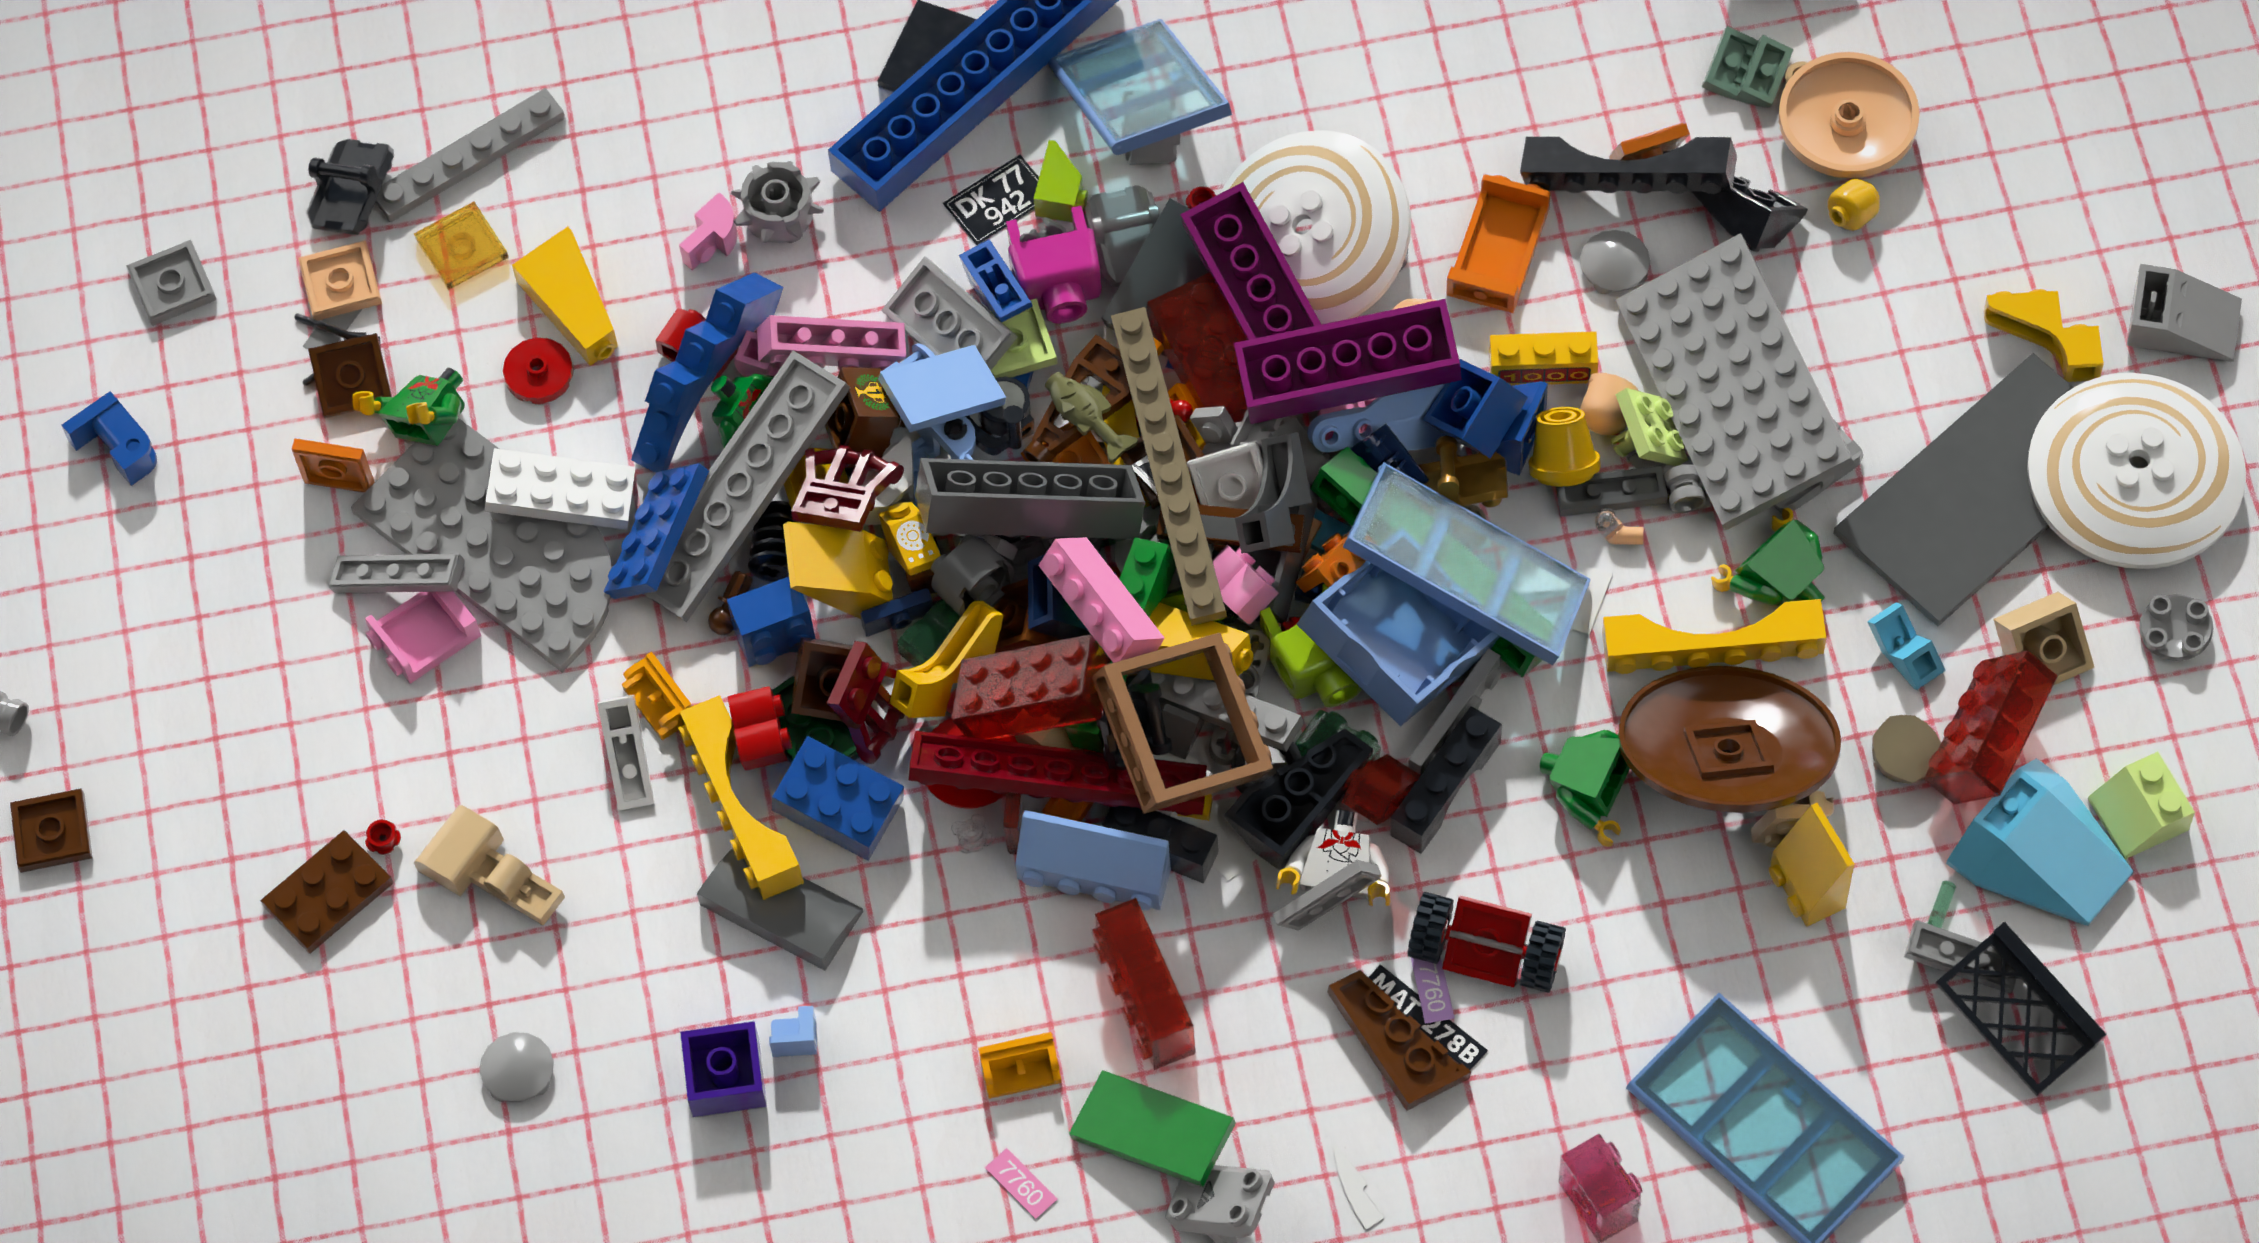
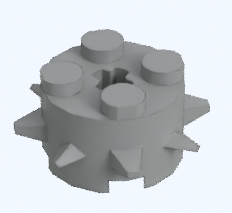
(777, 202)

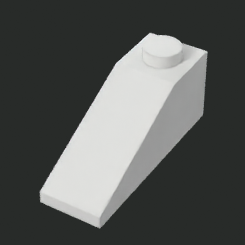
(626, 752)

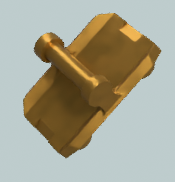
(1467, 478)

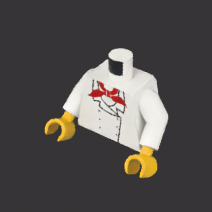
(1331, 851)

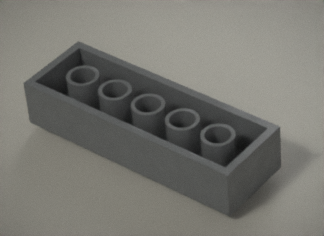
(1029, 499)

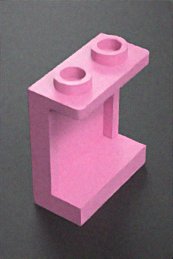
(423, 632)

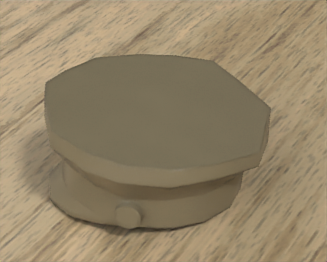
(1904, 748)

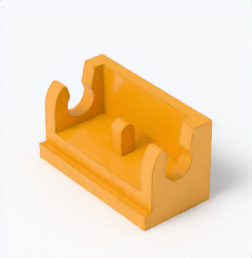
(656, 695)
(1020, 1065)

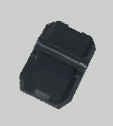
(348, 185)
(1146, 702)

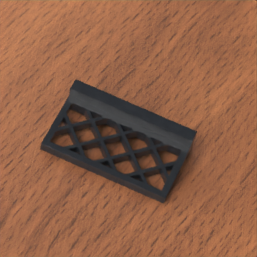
(2044, 986)

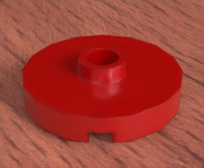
(539, 385)

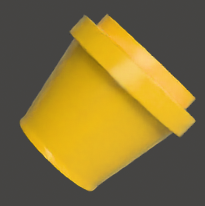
(1563, 448)

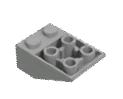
(2183, 315)

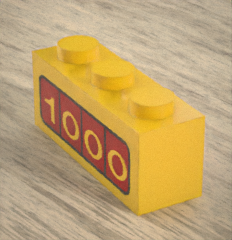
(1544, 357)

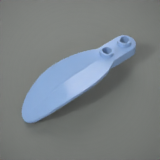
(1400, 411)

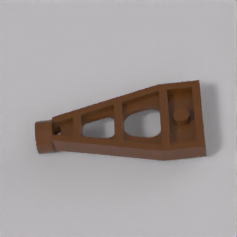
(1096, 360)

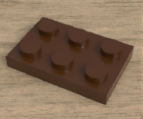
(326, 891)

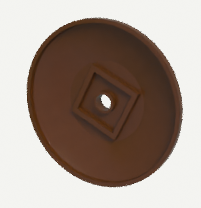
(1776, 731)

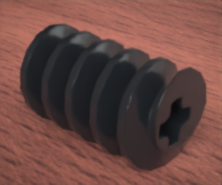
(768, 549)

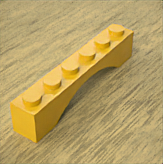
(1639, 643)
(766, 852)

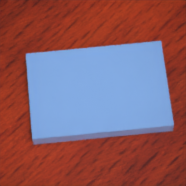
(942, 388)

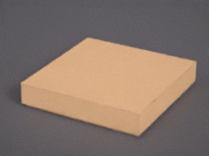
(340, 280)

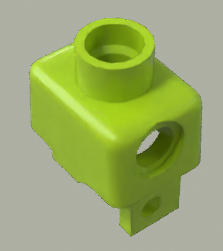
(1305, 665)

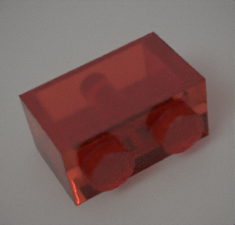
(1379, 788)

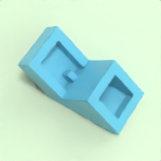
(1909, 653)

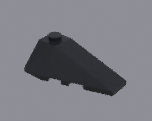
(1296, 799)

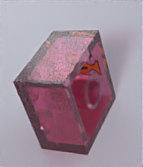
(1600, 1187)

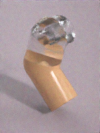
(1615, 531)

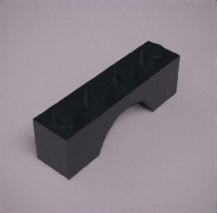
(1427, 802)

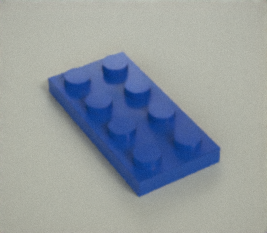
(656, 531)

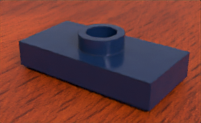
(896, 613)

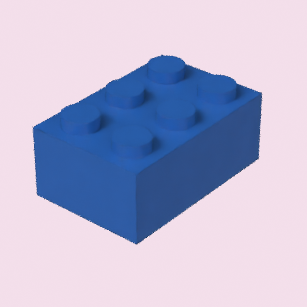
(837, 798)

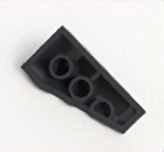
(1759, 216)

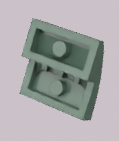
(1747, 68)

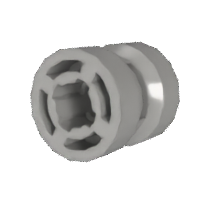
(1684, 489)
(12, 714)

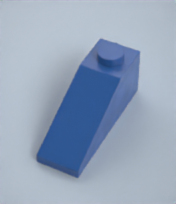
(994, 281)

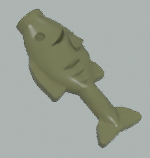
(1084, 408)

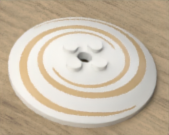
(1355, 214)
(2128, 513)

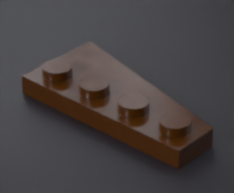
(1397, 1045)

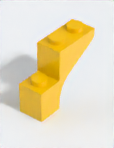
(2038, 320)
(928, 687)

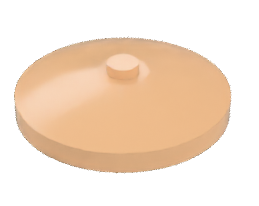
(1848, 115)

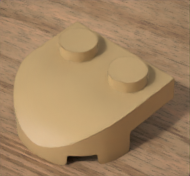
(1779, 821)

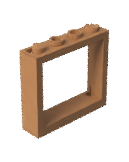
(1133, 741)

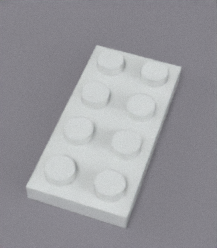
(560, 489)

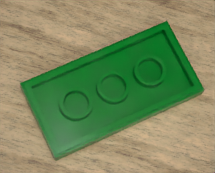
(1152, 1128)

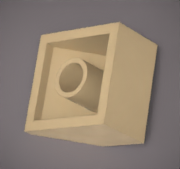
(2050, 632)

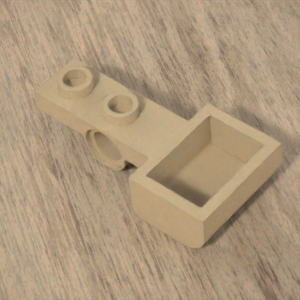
(467, 854)

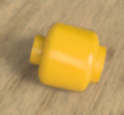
(1853, 204)

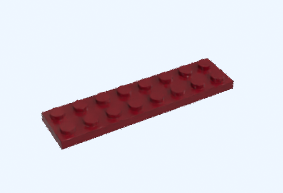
(1038, 771)

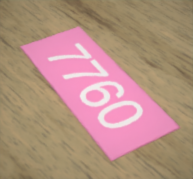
(1021, 1183)

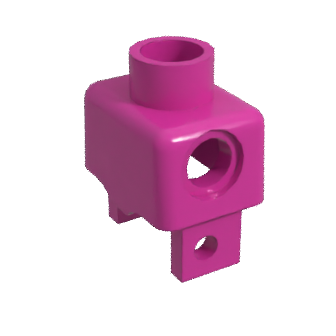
(1057, 269)

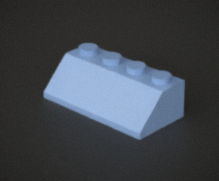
(1092, 860)

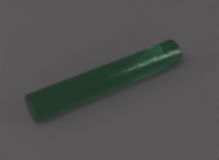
(1942, 904)

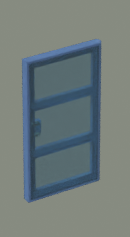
(1139, 87)
(1467, 563)
(1765, 1122)

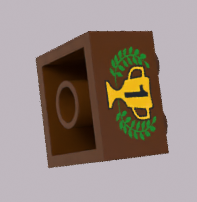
(865, 414)

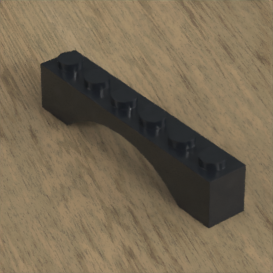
(1699, 165)

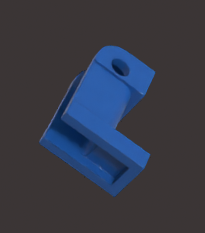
(124, 437)

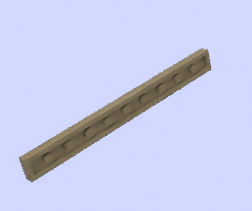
(1168, 467)

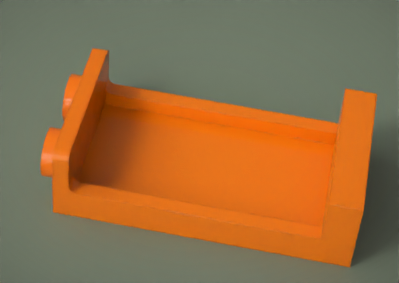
(1499, 243)

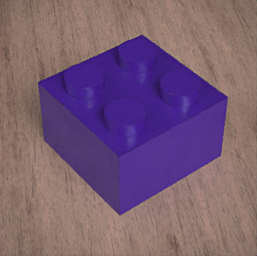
(723, 1069)

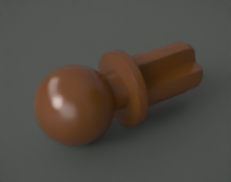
(720, 618)

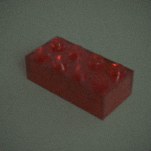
(1200, 341)
(1029, 689)
(1990, 727)
(1144, 984)

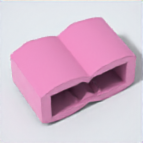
(1241, 586)

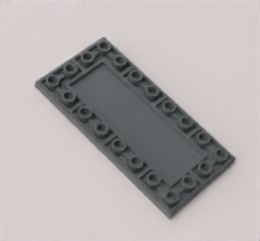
(1961, 501)

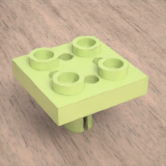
(1649, 429)

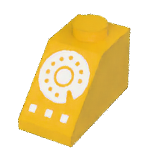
(907, 537)

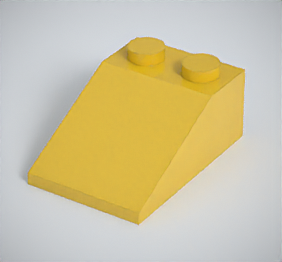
(838, 566)
(1813, 868)

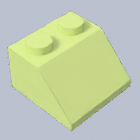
(2142, 806)

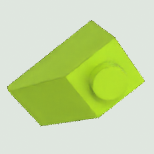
(1058, 186)

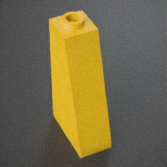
(565, 292)
(1177, 629)

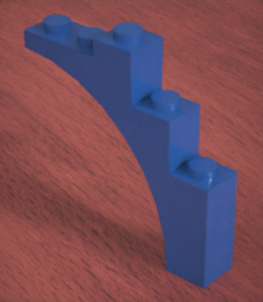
(702, 353)

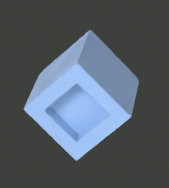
(794, 1035)

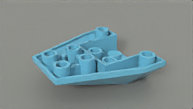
(2042, 848)

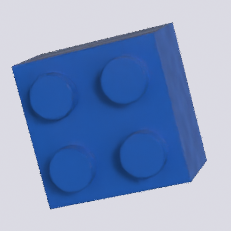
(1476, 409)
(770, 621)

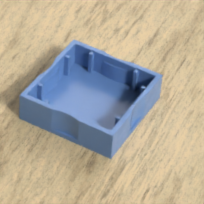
(1394, 639)

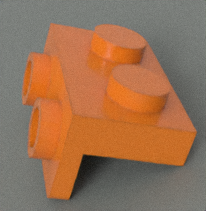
(1330, 565)

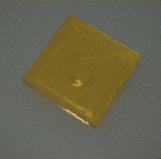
(461, 245)

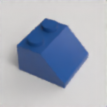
(1520, 437)

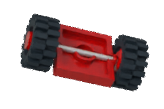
(1486, 941)

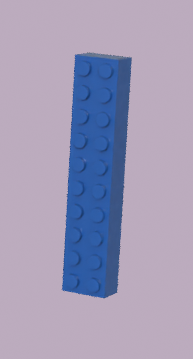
(956, 93)

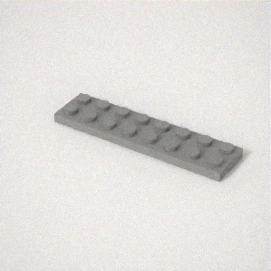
(748, 478)

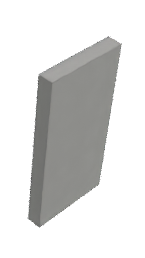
(946, 316)

